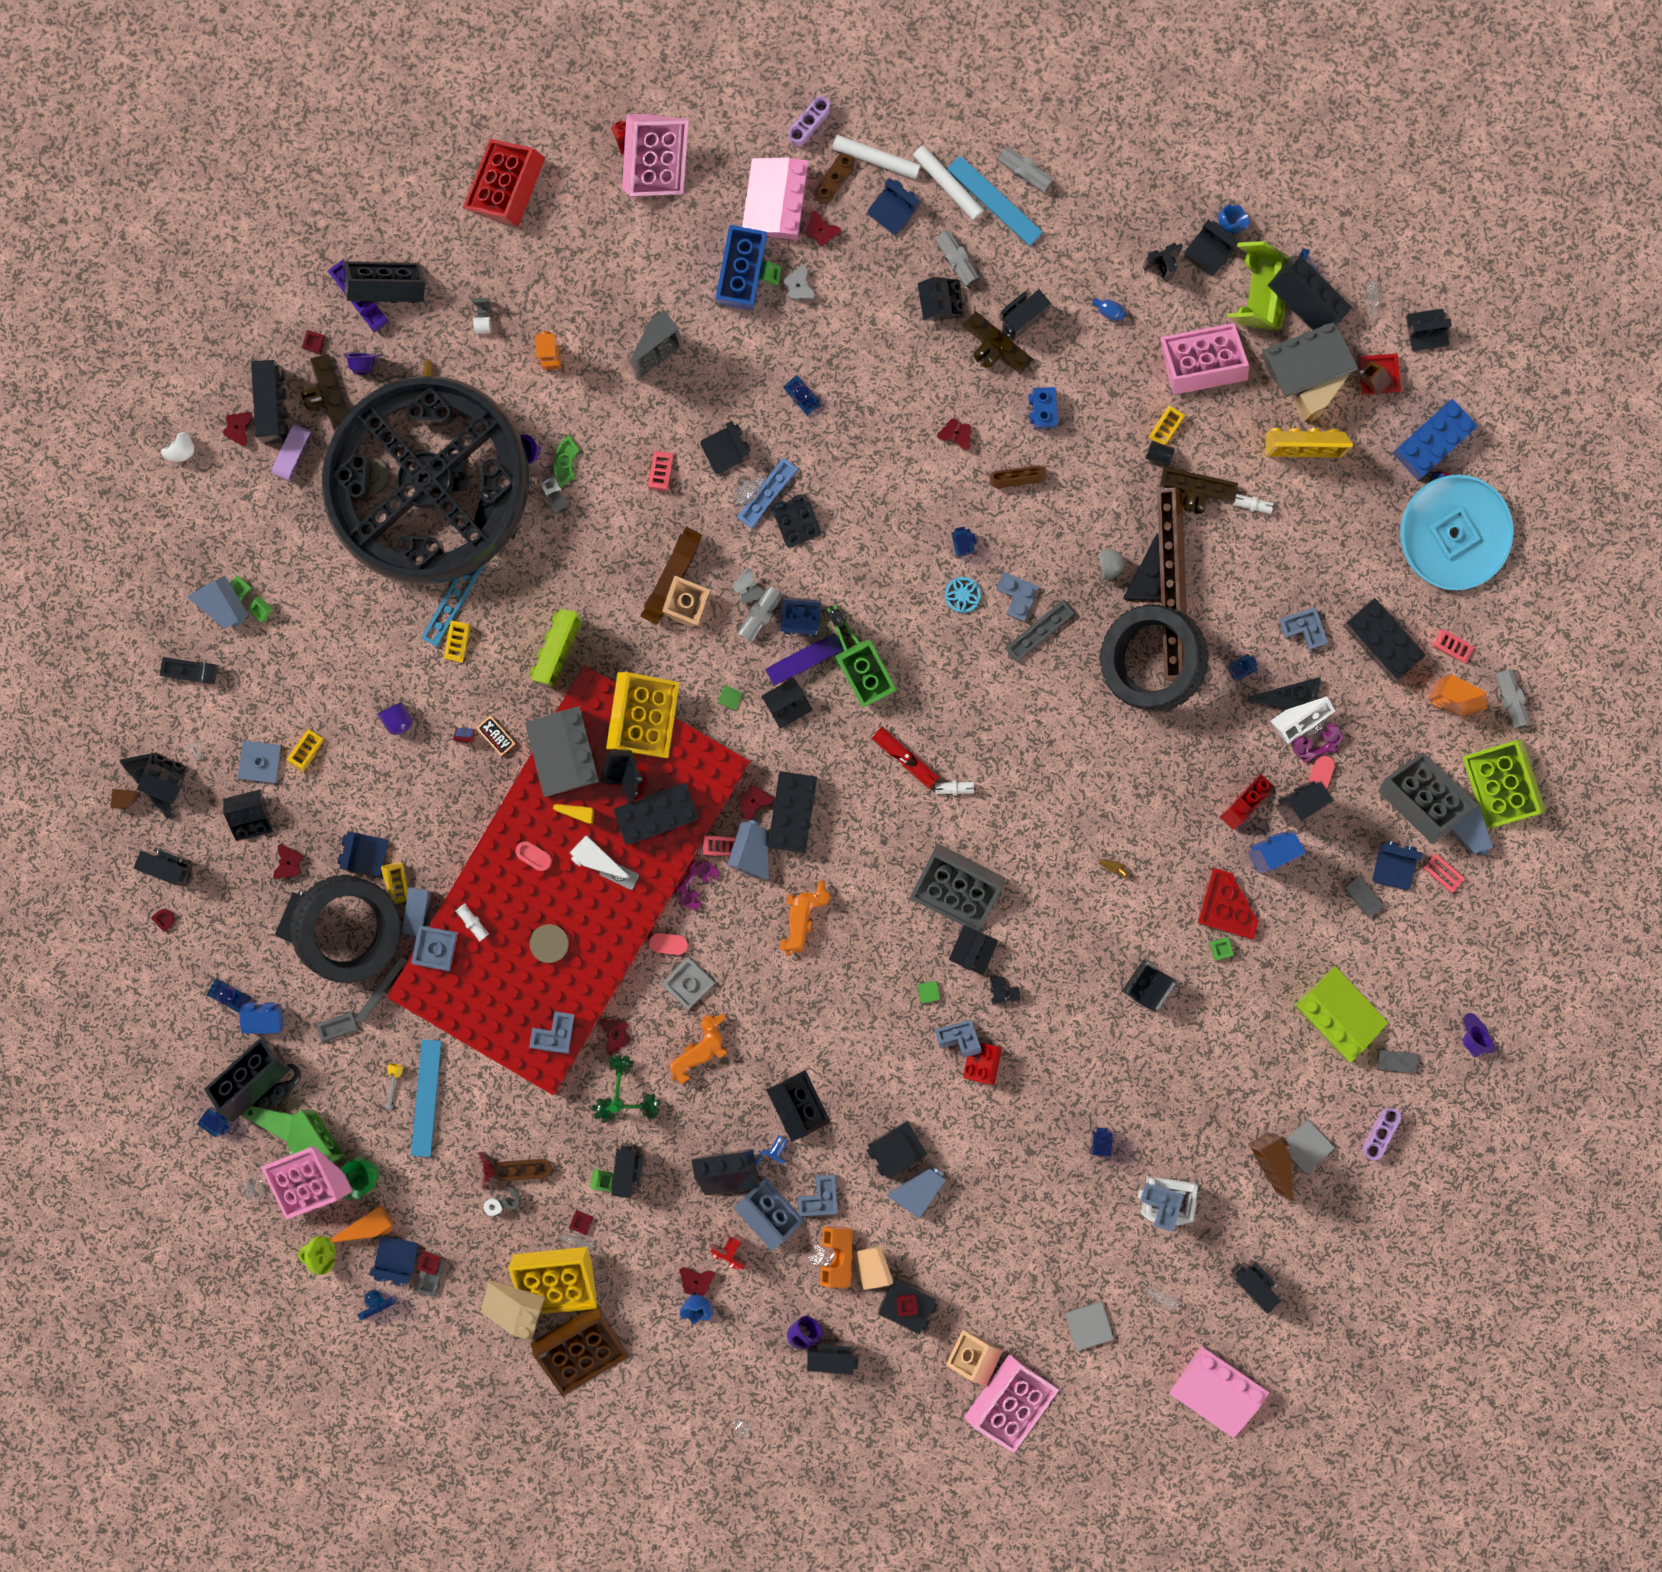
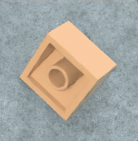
(685, 602)
(974, 1358)

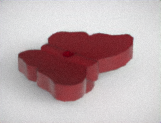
(828, 231)
(241, 420)
(948, 433)
(761, 799)
(286, 855)
(611, 1028)
(487, 1169)
(688, 1278)

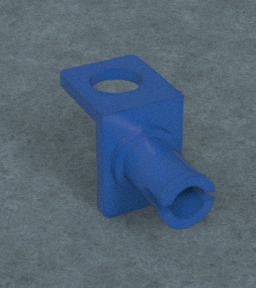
(775, 1150)

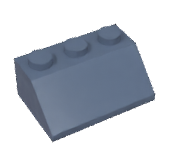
(769, 1214)

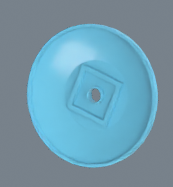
(1482, 528)

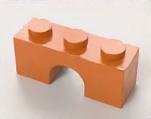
(548, 350)
(839, 1271)

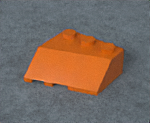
(1458, 696)

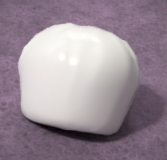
(180, 449)

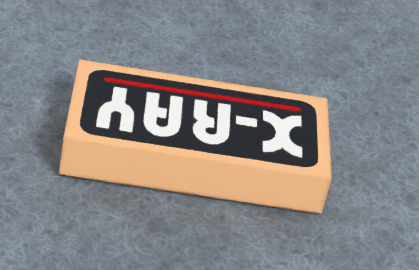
(496, 735)

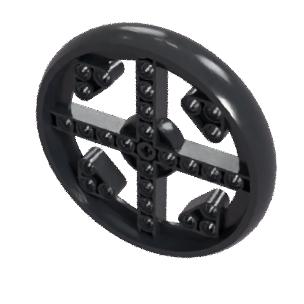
(414, 395)

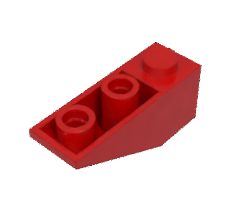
(1246, 802)

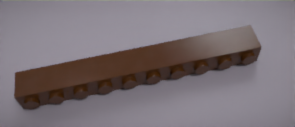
(1172, 573)

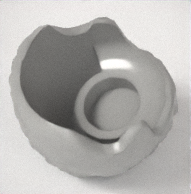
(1111, 564)

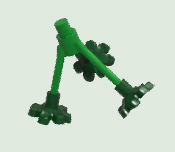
(607, 1108)

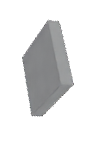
(688, 983)
(1308, 1146)
(1088, 1326)

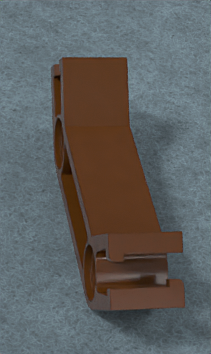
(677, 566)

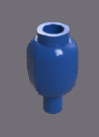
(1110, 309)

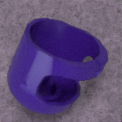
(396, 719)
(798, 1339)

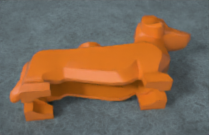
(800, 915)
(702, 1051)

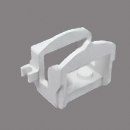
(1179, 1186)

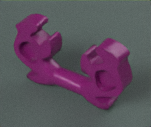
(1332, 737)
(688, 899)

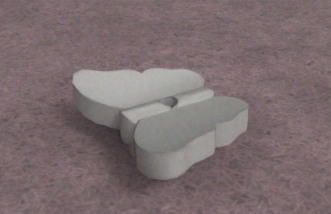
(799, 278)
(746, 580)

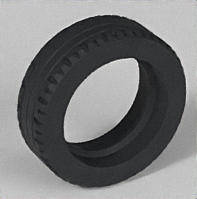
(1114, 649)
(380, 950)

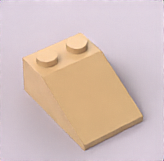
(1313, 401)
(513, 1309)

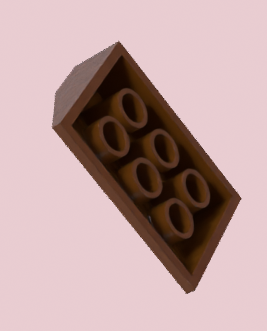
(1276, 1162)
(579, 1350)

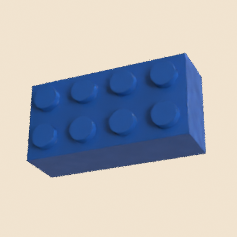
(741, 267)
(1435, 439)
(1276, 851)

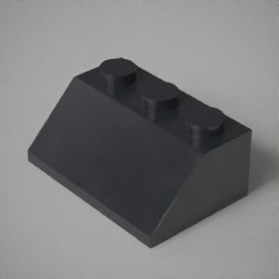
(798, 1106)
(726, 1172)

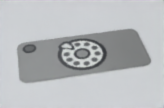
(628, 883)

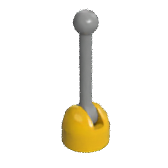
(394, 1072)

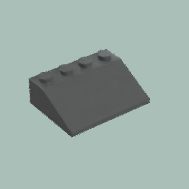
(656, 344)
(1308, 360)
(562, 752)
(1427, 797)
(957, 887)

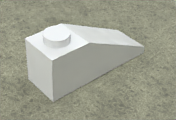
(1300, 719)
(593, 857)

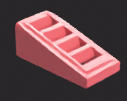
(656, 485)
(1444, 649)
(721, 839)

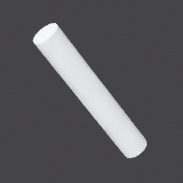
(876, 157)
(948, 182)

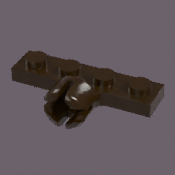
(995, 345)
(326, 391)
(1198, 488)

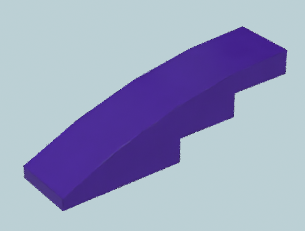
(368, 310)
(804, 659)

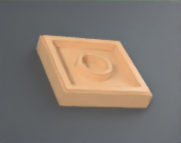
(872, 1267)

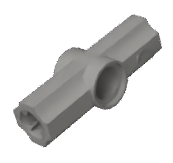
(1025, 169)
(957, 258)
(760, 614)
(1512, 698)

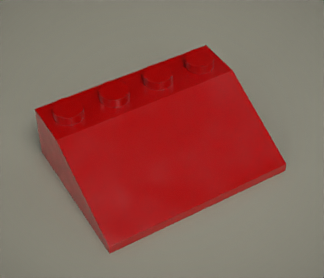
(504, 182)

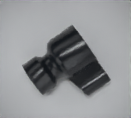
(1001, 993)

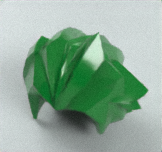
(361, 1176)

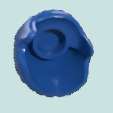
(1233, 219)
(696, 1308)

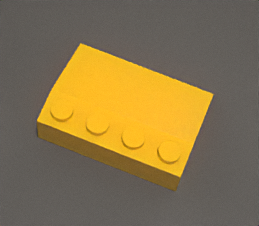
(1307, 443)
(643, 714)
(559, 1276)

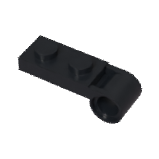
(188, 670)

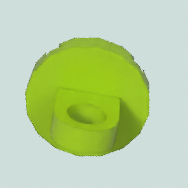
(318, 1255)

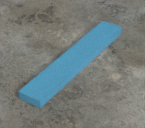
(994, 201)
(444, 628)
(426, 1098)

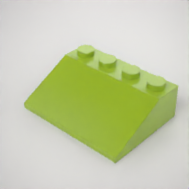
(556, 649)
(1504, 783)
(1341, 1014)

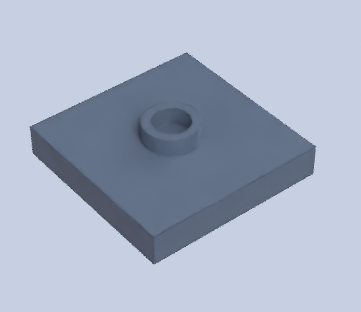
(259, 761)
(434, 948)

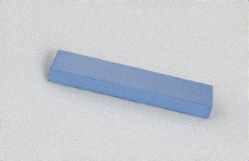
(768, 493)

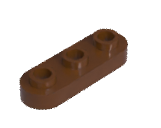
(830, 185)
(1018, 476)
(514, 1173)

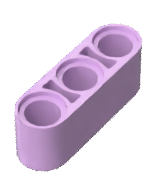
(810, 113)
(291, 452)
(1389, 1127)

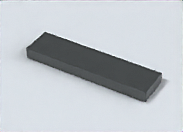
(1040, 631)
(382, 989)

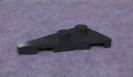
(1147, 582)
(1289, 696)
(135, 768)

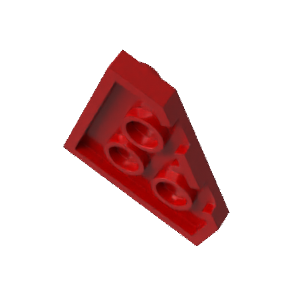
(1226, 906)

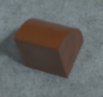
(1375, 377)
(123, 798)

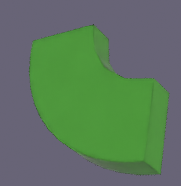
(564, 460)

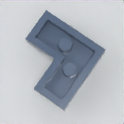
(1022, 593)
(1306, 622)
(962, 1034)
(558, 1038)
(824, 1202)
(1168, 1203)

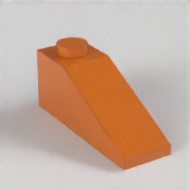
(370, 1225)

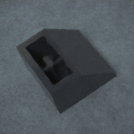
(940, 299)
(162, 778)
(247, 815)

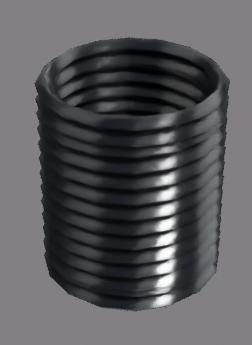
(1160, 453)

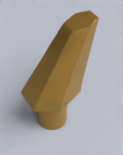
(428, 368)
(1114, 867)

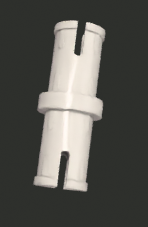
(1253, 504)
(955, 788)
(472, 922)

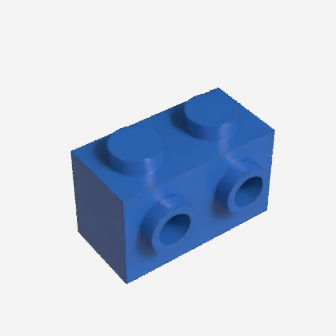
(1043, 408)
(261, 1018)

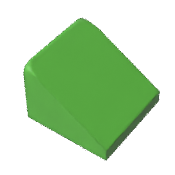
(730, 697)
(601, 1180)

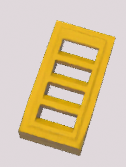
(1180, 415)
(454, 624)
(310, 754)
(581, 813)
(402, 881)

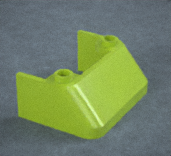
(1264, 307)

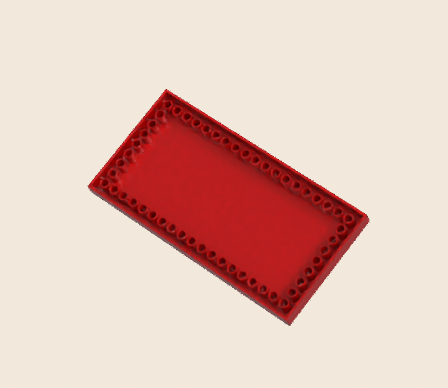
(497, 983)

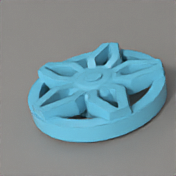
(962, 594)

